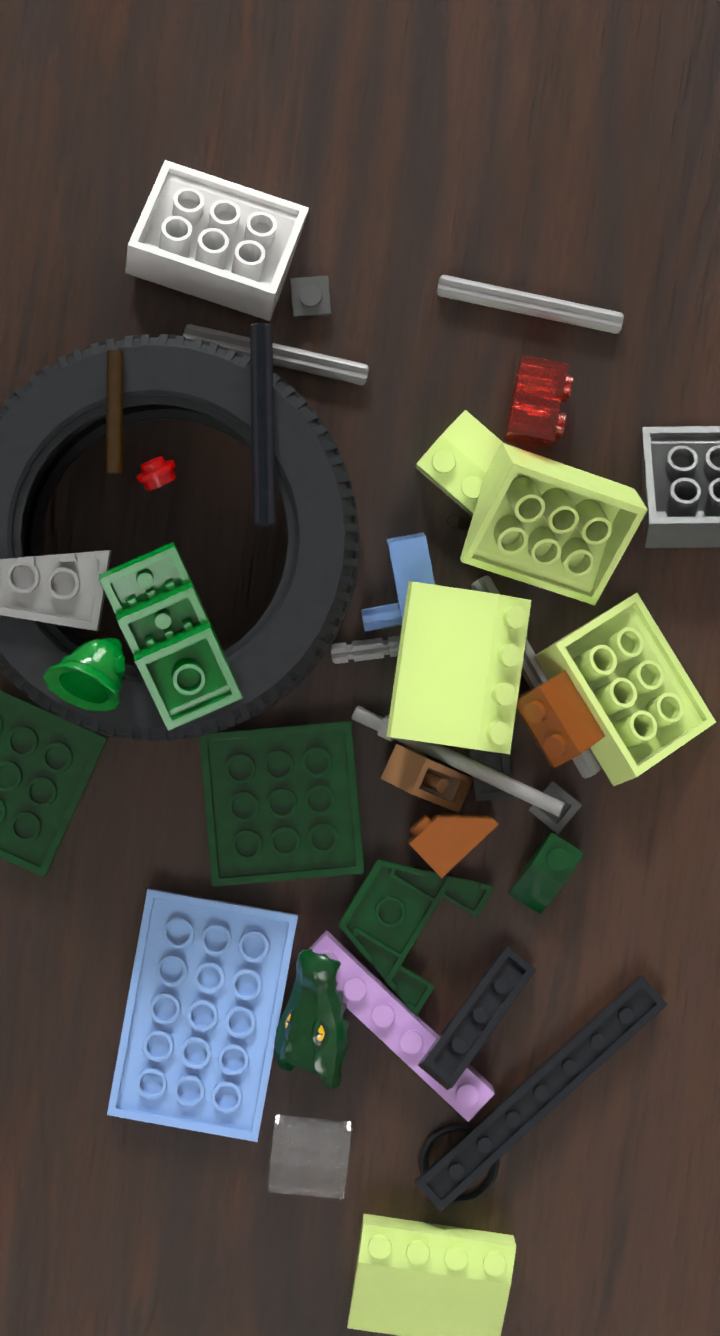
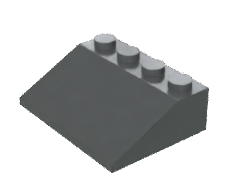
(681, 486)

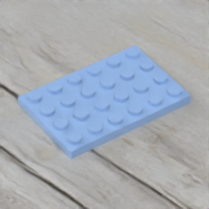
(202, 1014)

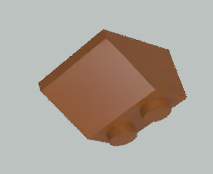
(558, 719)
(448, 837)

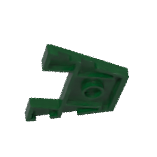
(392, 913)

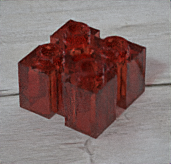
(536, 402)

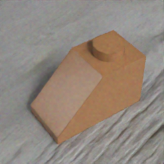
(427, 778)

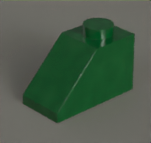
(546, 872)

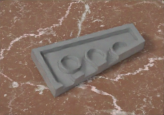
(55, 588)

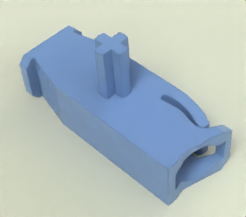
(409, 563)

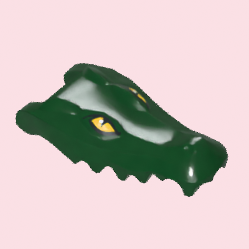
(313, 1023)

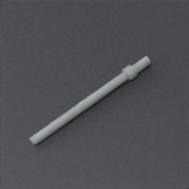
(465, 764)

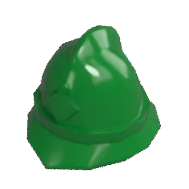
(89, 675)

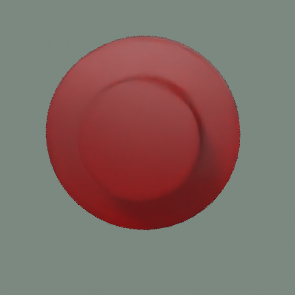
(156, 473)

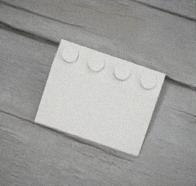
(215, 240)

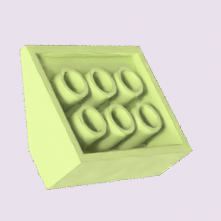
(551, 524)
(458, 667)
(630, 688)
(430, 1279)

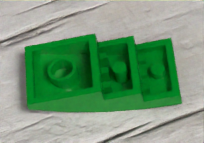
(170, 636)

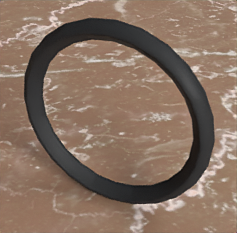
(433, 1138)

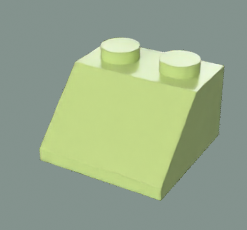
(461, 460)

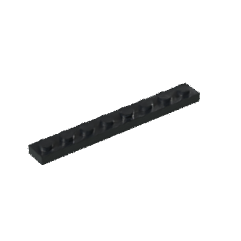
(540, 1092)

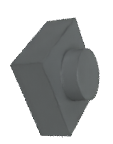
(310, 297)
(554, 822)

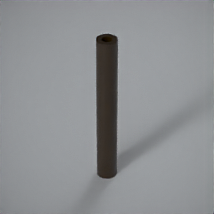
(114, 415)

